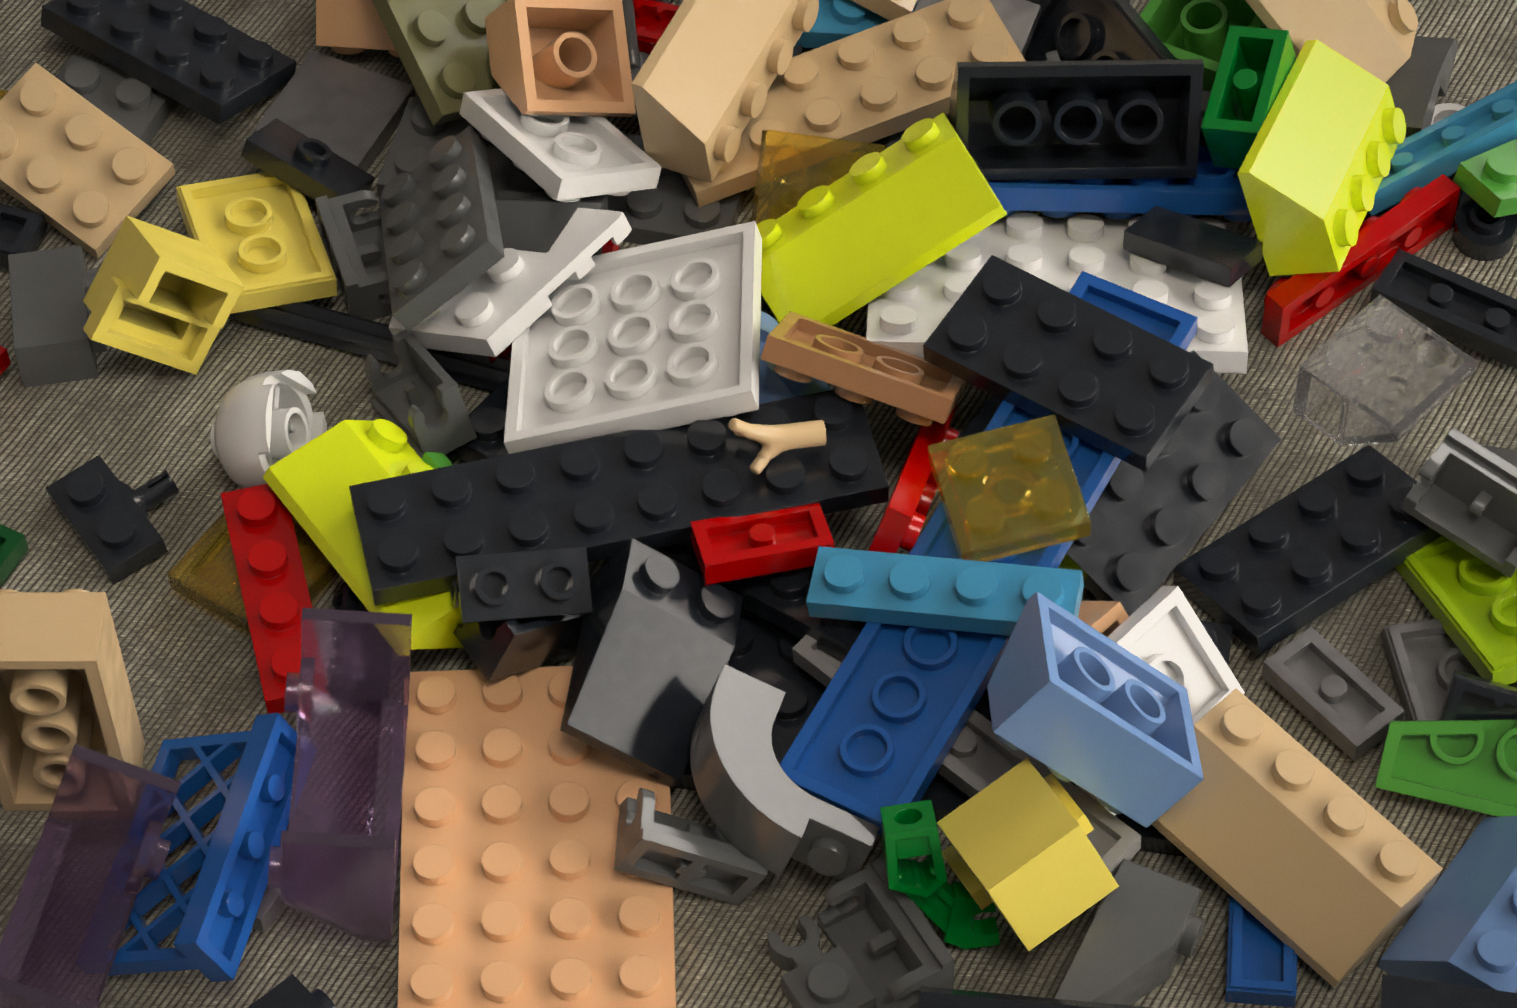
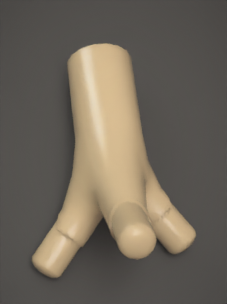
(779, 438)

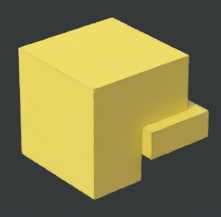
(160, 296)
(1026, 853)

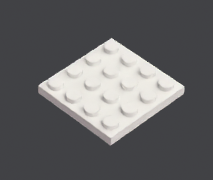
(642, 342)

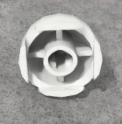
(263, 424)

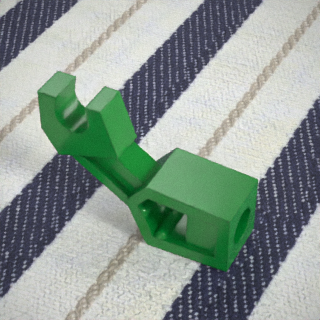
(913, 832)

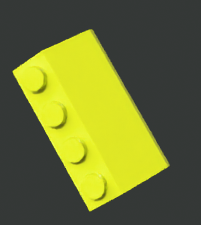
(1319, 161)
(875, 225)
(316, 492)

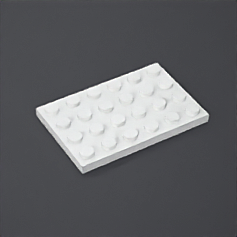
(1058, 254)

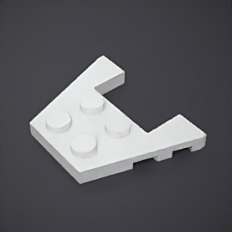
(516, 289)

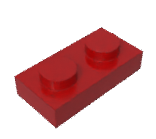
(759, 542)

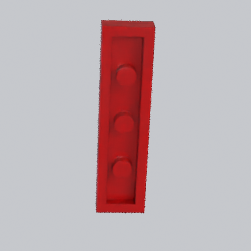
(1409, 226)
(912, 492)
(270, 584)

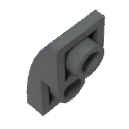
(1423, 80)

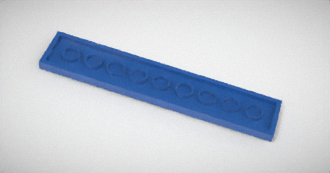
(914, 688)

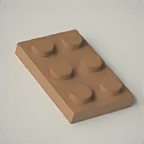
(862, 369)

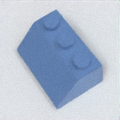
(1094, 713)
(1468, 918)

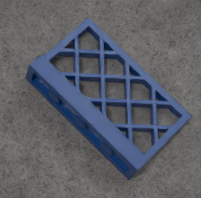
(233, 858)

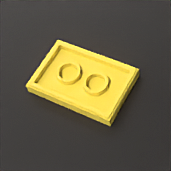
(262, 236)

